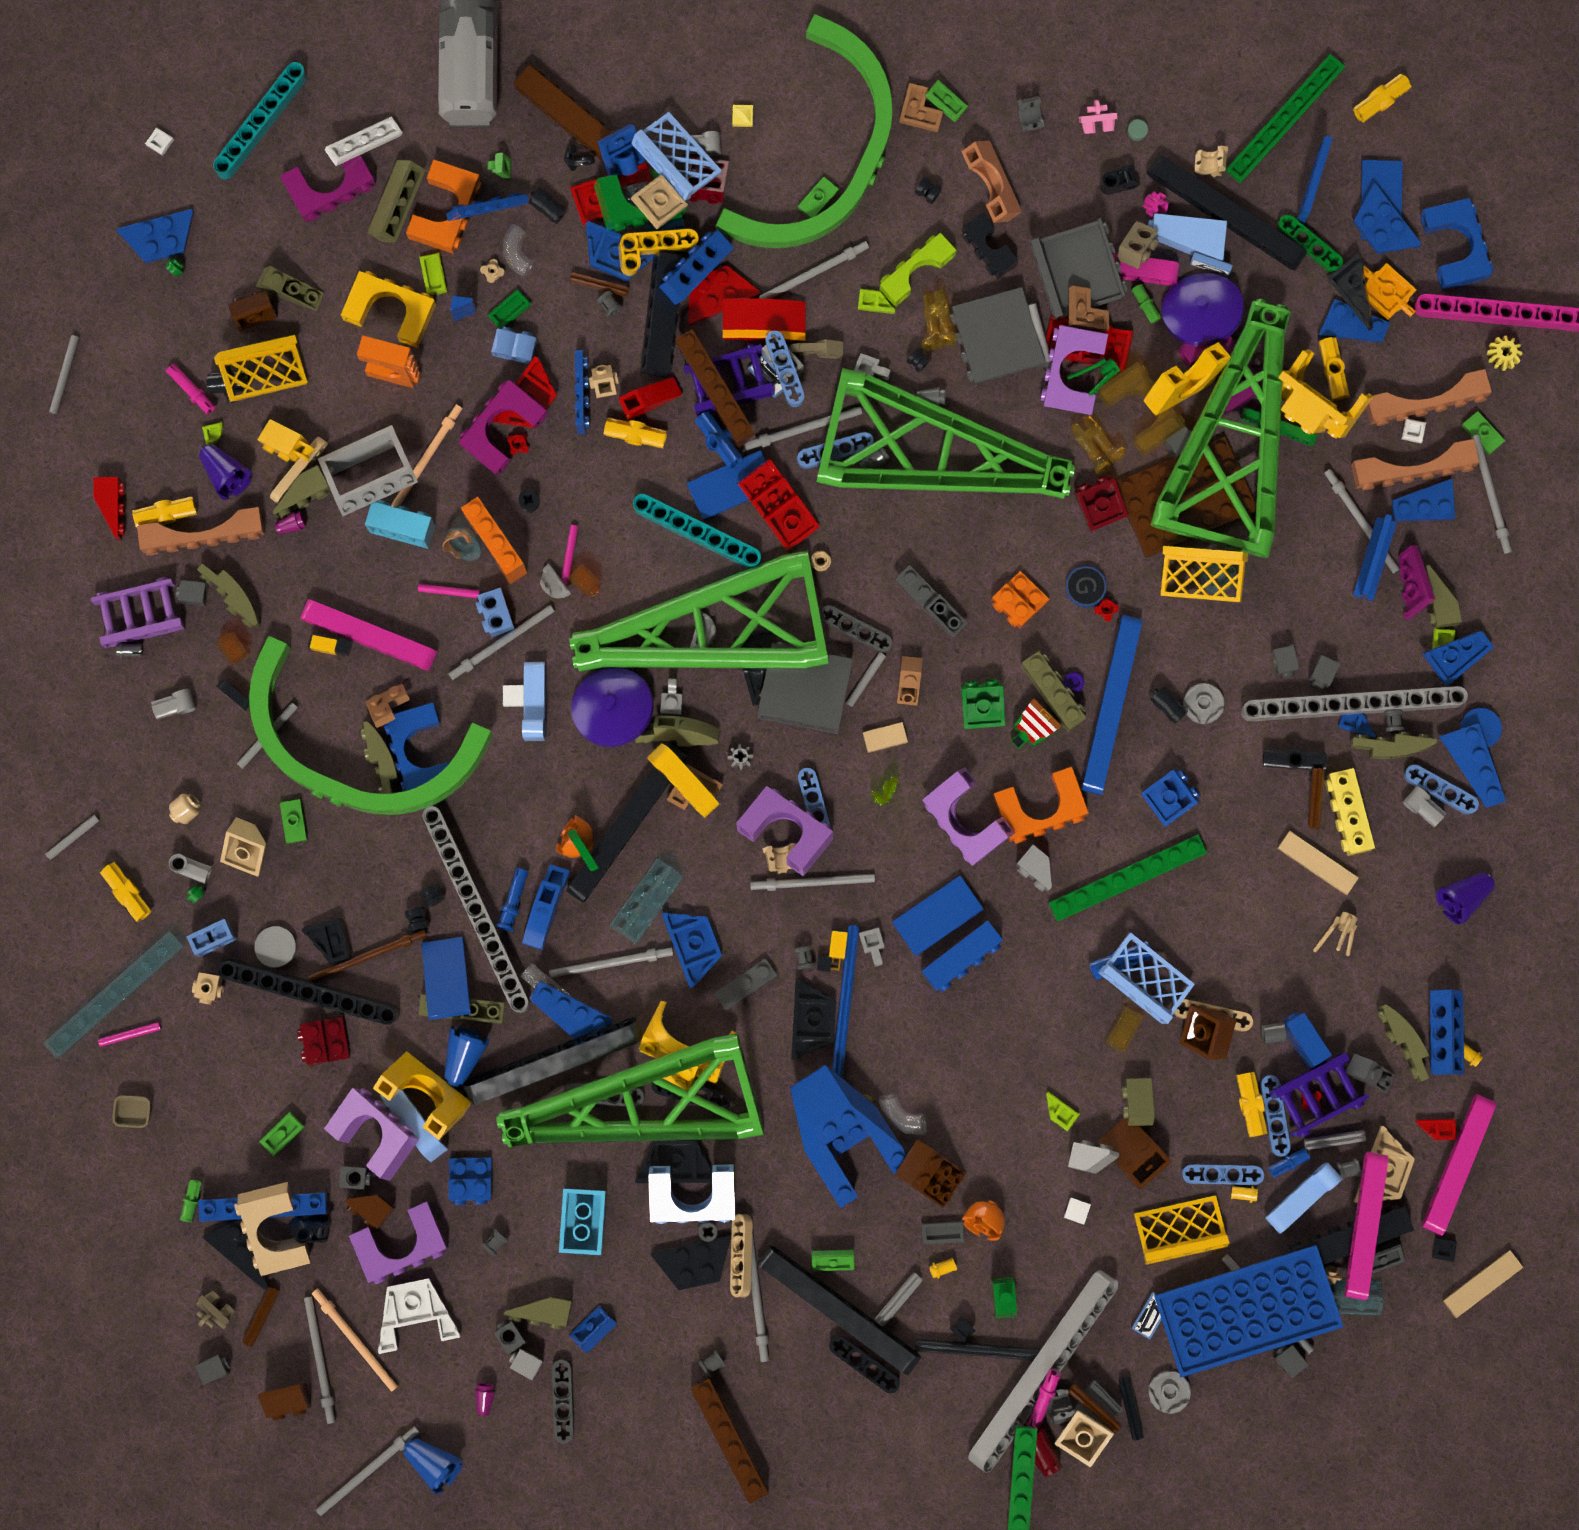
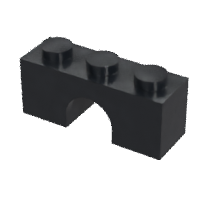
(997, 261)

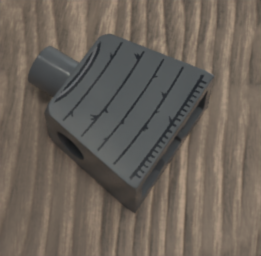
(1096, 1392)

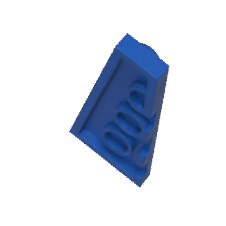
(581, 383)
(567, 1011)

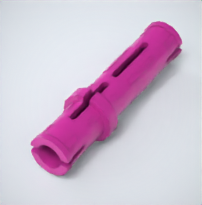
(197, 395)
(1047, 1391)

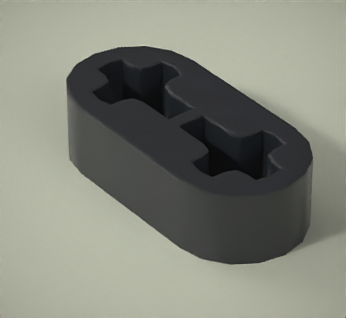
(233, 694)

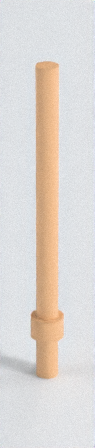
(447, 424)
(329, 1307)

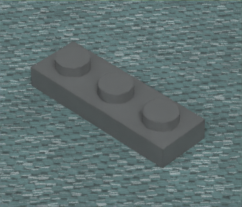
(745, 984)

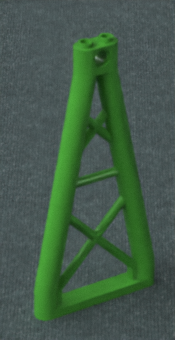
(1270, 397)
(986, 439)
(666, 656)
(527, 1123)

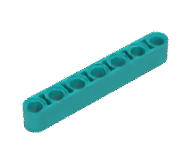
(260, 111)
(691, 523)

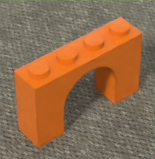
(446, 234)
(389, 362)
(494, 539)
(1070, 808)

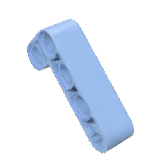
(534, 702)
(405, 1109)
(1303, 1197)

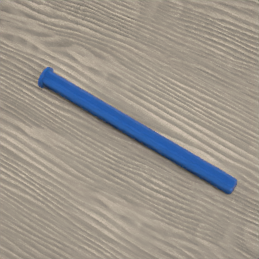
(845, 1000)

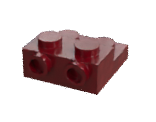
(714, 190)
(1100, 502)
(323, 1041)

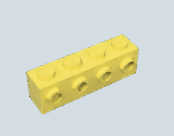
(1350, 812)

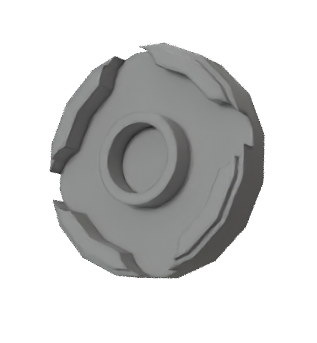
(1204, 709)
(275, 947)
(1161, 1390)

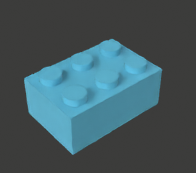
(400, 524)
(582, 1221)

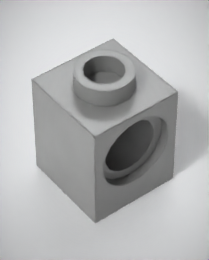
(525, 1363)

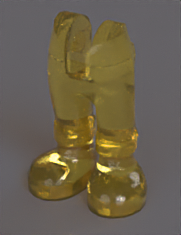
(932, 310)
(1095, 432)

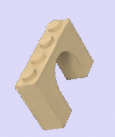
(268, 1254)

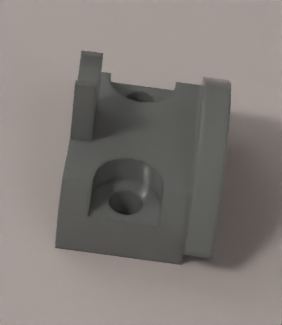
(1029, 114)
(1060, 1407)

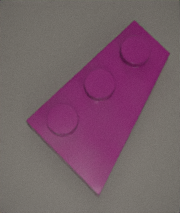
(1416, 582)

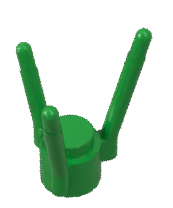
(1108, 370)

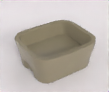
(131, 1111)

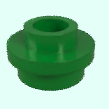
(175, 267)
(195, 893)

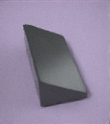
(1387, 1255)

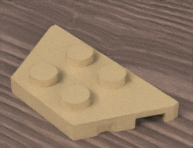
(1399, 1164)

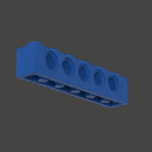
(302, 1206)

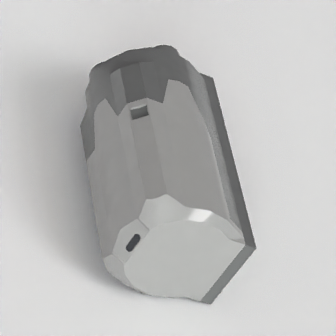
(468, 62)

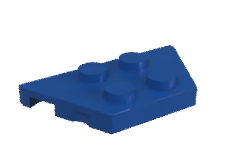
(1383, 225)
(159, 236)
(604, 251)
(693, 944)

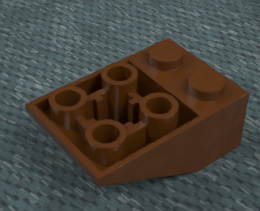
(1139, 1155)
(930, 1173)

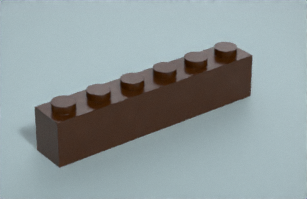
(562, 109)
(715, 388)
(729, 1440)

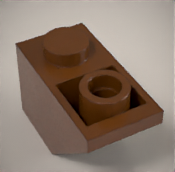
(372, 1208)

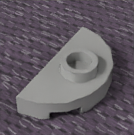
(552, 583)
(710, 631)

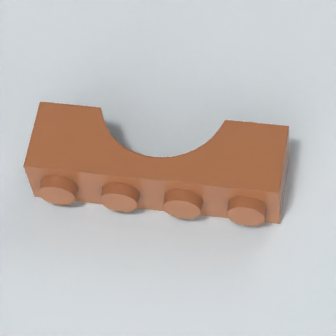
(984, 161)

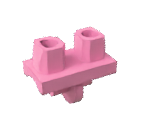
(1088, 122)

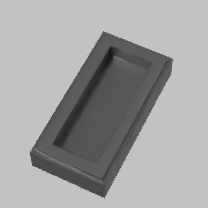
(943, 1232)

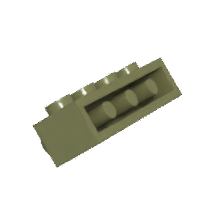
(396, 201)
(1053, 692)

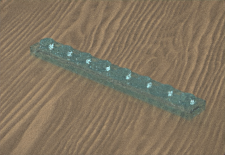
(113, 995)

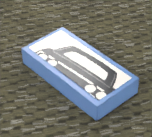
(1211, 264)
(769, 375)
(1148, 1318)

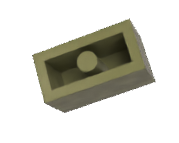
(1139, 1102)

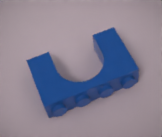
(1461, 217)
(401, 730)

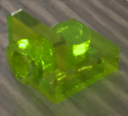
(888, 788)

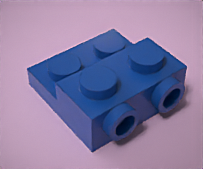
(1171, 796)
(470, 1180)

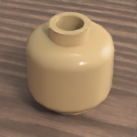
(184, 808)

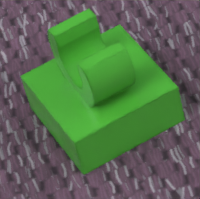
(501, 165)

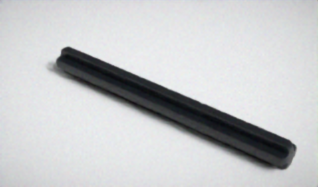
(976, 1349)

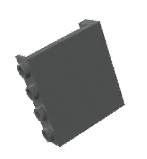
(1078, 259)
(997, 336)
(806, 696)

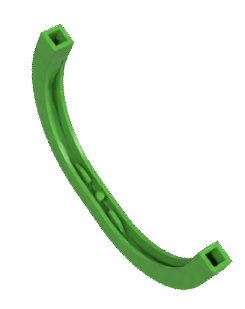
(795, 234)
(440, 787)

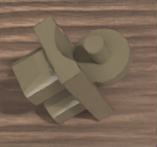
(208, 1304)

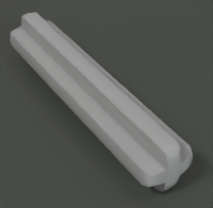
(1334, 1140)
(898, 1299)

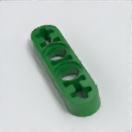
(1312, 241)
(1294, 432)

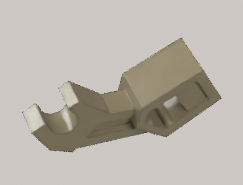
(824, 349)

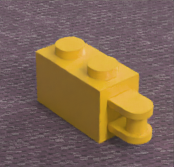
(285, 442)

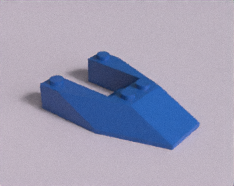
(833, 1120)

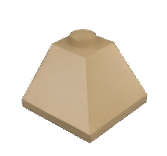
(243, 847)
(1084, 1438)

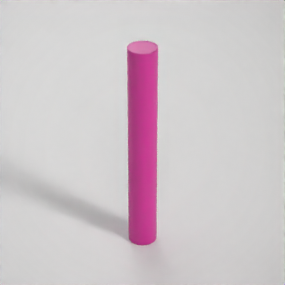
(569, 554)
(448, 590)
(129, 1034)

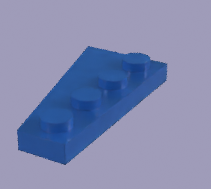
(492, 205)
(1474, 760)

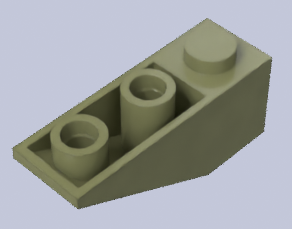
(289, 288)
(305, 488)
(1445, 608)
(550, 1310)

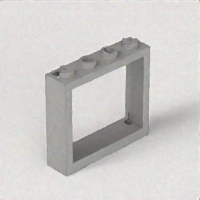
(359, 452)

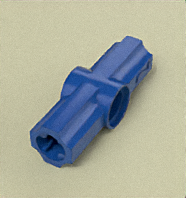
(719, 440)
(1119, 963)

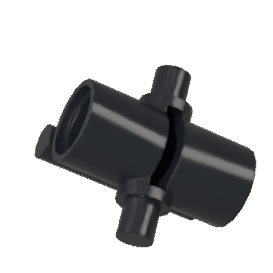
(216, 384)

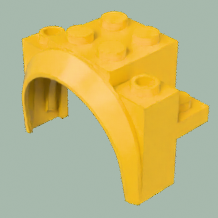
(1312, 408)
(658, 1043)

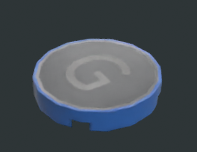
(1085, 586)

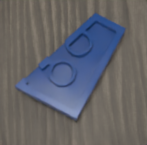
(1344, 323)
(1426, 504)
(1457, 656)

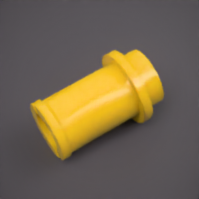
(1471, 1055)
(1244, 1193)
(942, 1268)

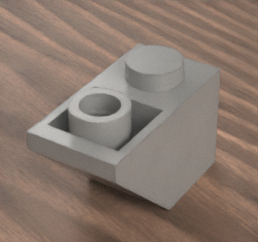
(1037, 867)
(1091, 1158)

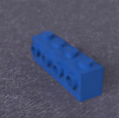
(962, 956)

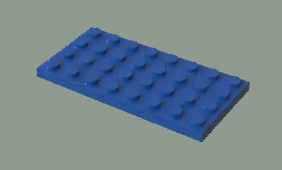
(1248, 1311)

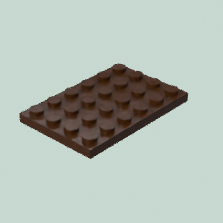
(1144, 488)

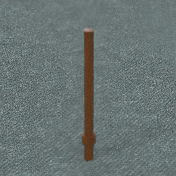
(404, 940)

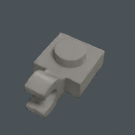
(870, 366)
(671, 702)
(872, 942)

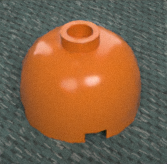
(584, 831)
(985, 1218)

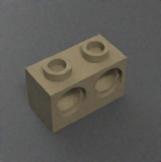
(1138, 245)

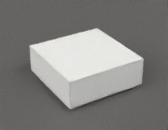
(159, 141)
(1413, 430)
(513, 695)
(1077, 1211)

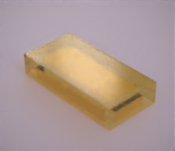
(1124, 1029)

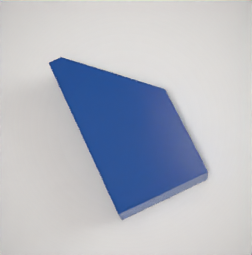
(1357, 724)

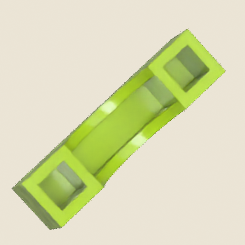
(935, 253)

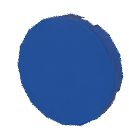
(1488, 722)

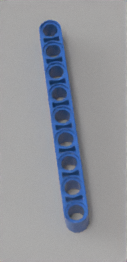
(1112, 705)

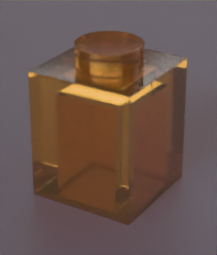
(585, 581)
(232, 648)

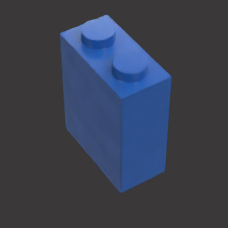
(1305, 1039)

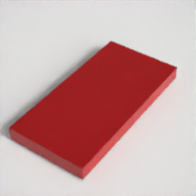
(586, 198)

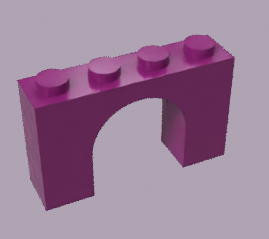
(312, 204)
(1191, 354)
(477, 438)

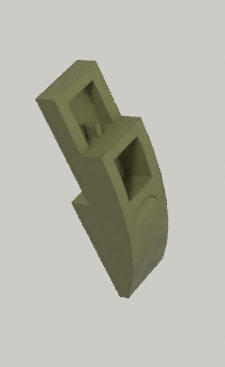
(236, 600)
(684, 730)
(1401, 746)
(379, 753)
(480, 1011)
(1402, 1033)

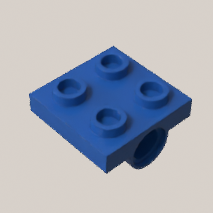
(619, 153)

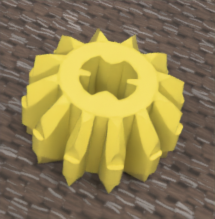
(1512, 355)

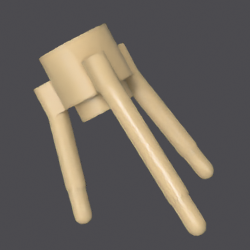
(1346, 925)

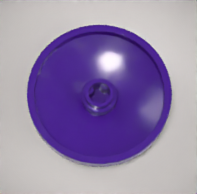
(1202, 309)
(612, 707)

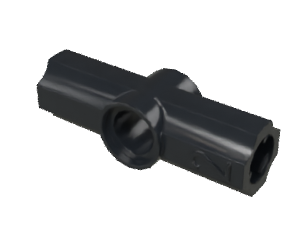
(1281, 759)

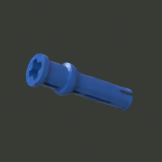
(510, 908)

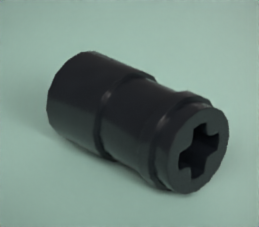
(547, 205)
(1168, 704)

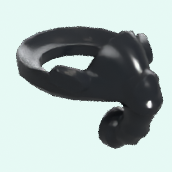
(574, 162)

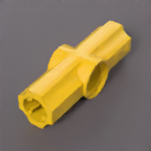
(1382, 98)
(1336, 381)
(635, 433)
(165, 511)
(125, 892)
(1251, 1104)

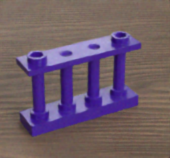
(743, 394)
(1319, 1074)

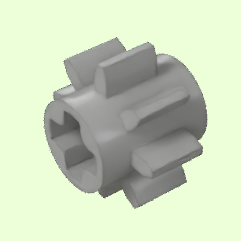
(735, 754)

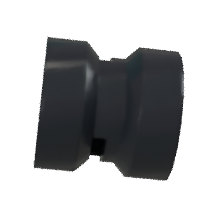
(928, 190)
(416, 924)

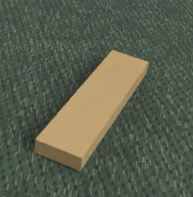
(1317, 863)
(1482, 1284)

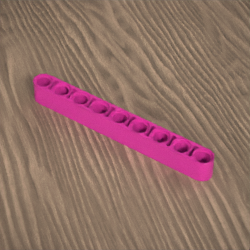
(1495, 316)

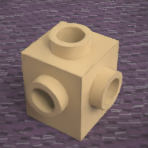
(603, 381)
(207, 980)

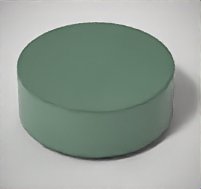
(1137, 130)

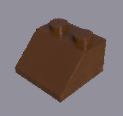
(252, 310)
(1208, 1032)
(285, 1400)

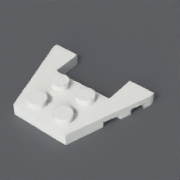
(410, 1305)

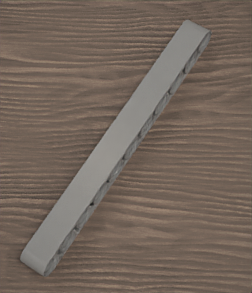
(1363, 700)
(468, 901)
(1052, 1356)

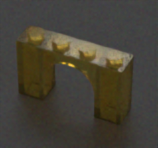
(1137, 382)

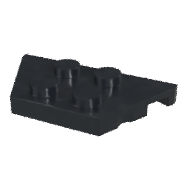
(812, 1020)
(684, 1159)
(694, 1263)

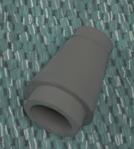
(935, 395)
(875, 459)

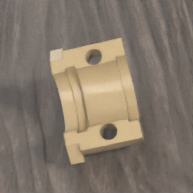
(1211, 162)
(779, 857)

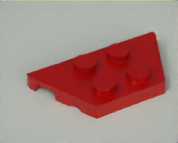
(719, 284)
(538, 386)

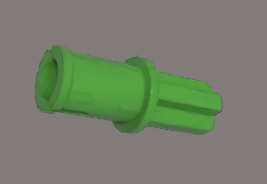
(1146, 303)
(190, 1200)

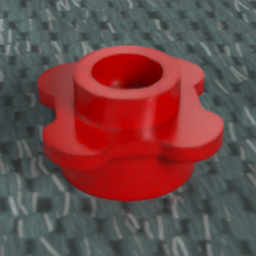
(513, 440)
(1106, 603)
(1317, 1096)

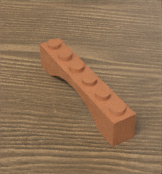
(1388, 407)
(1373, 471)
(243, 524)

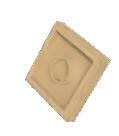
(659, 201)

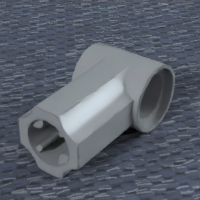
(708, 141)
(180, 702)
(1419, 802)
(191, 869)

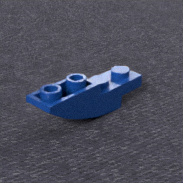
(545, 907)

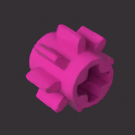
(1155, 204)

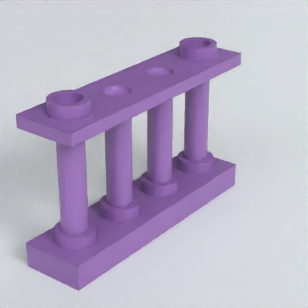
(151, 627)

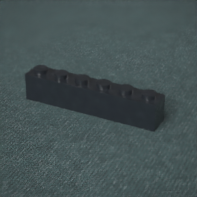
(660, 320)
(1338, 1242)

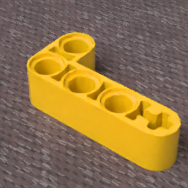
(658, 245)
(683, 779)

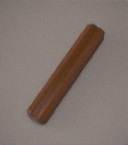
(599, 283)
(1316, 798)
(260, 1316)
(1092, 1406)

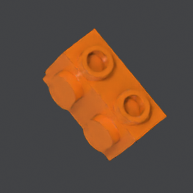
(1019, 600)

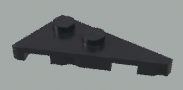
(1351, 285)
(754, 676)
(233, 1245)

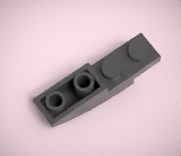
(930, 602)

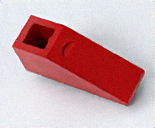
(648, 398)
(108, 496)

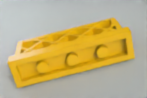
(252, 353)
(1203, 555)
(1184, 1248)

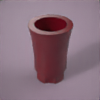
(1045, 1456)

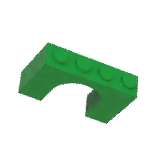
(615, 208)

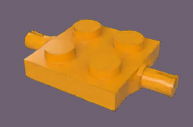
(1388, 291)

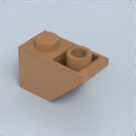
(909, 680)

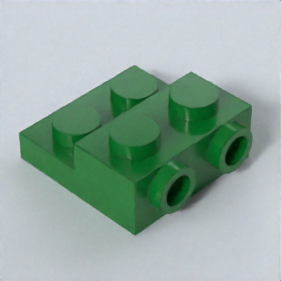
(983, 704)

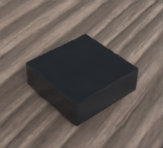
(1444, 1249)

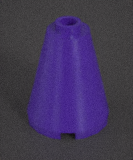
(224, 471)
(1465, 896)

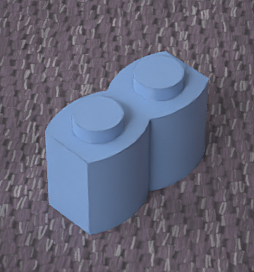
(514, 345)

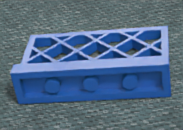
(1375, 558)

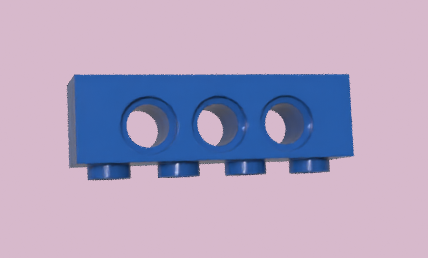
(718, 247)
(1453, 1041)

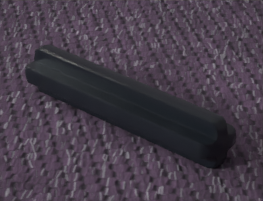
(1131, 1408)

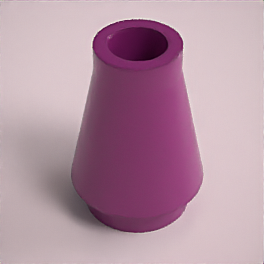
(291, 523)
(484, 1397)

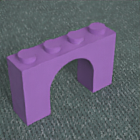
(1057, 393)
(943, 804)
(771, 807)
(396, 1138)
(429, 1243)

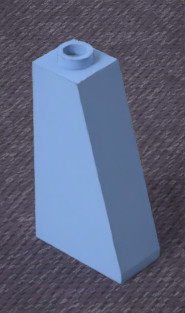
(1191, 234)

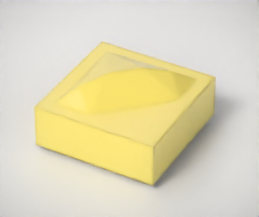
(742, 116)

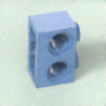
(500, 611)
(211, 938)

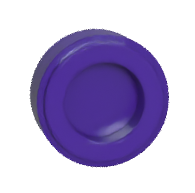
(1074, 682)

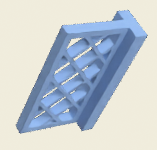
(661, 162)
(1138, 994)

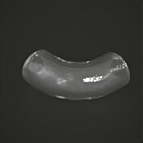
(513, 251)
(900, 1118)

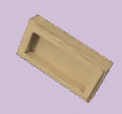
(885, 737)

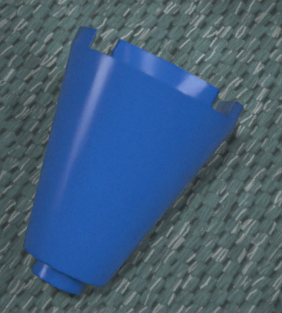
(463, 1053)
(432, 1464)

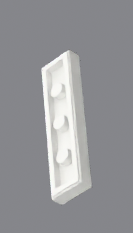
(363, 141)

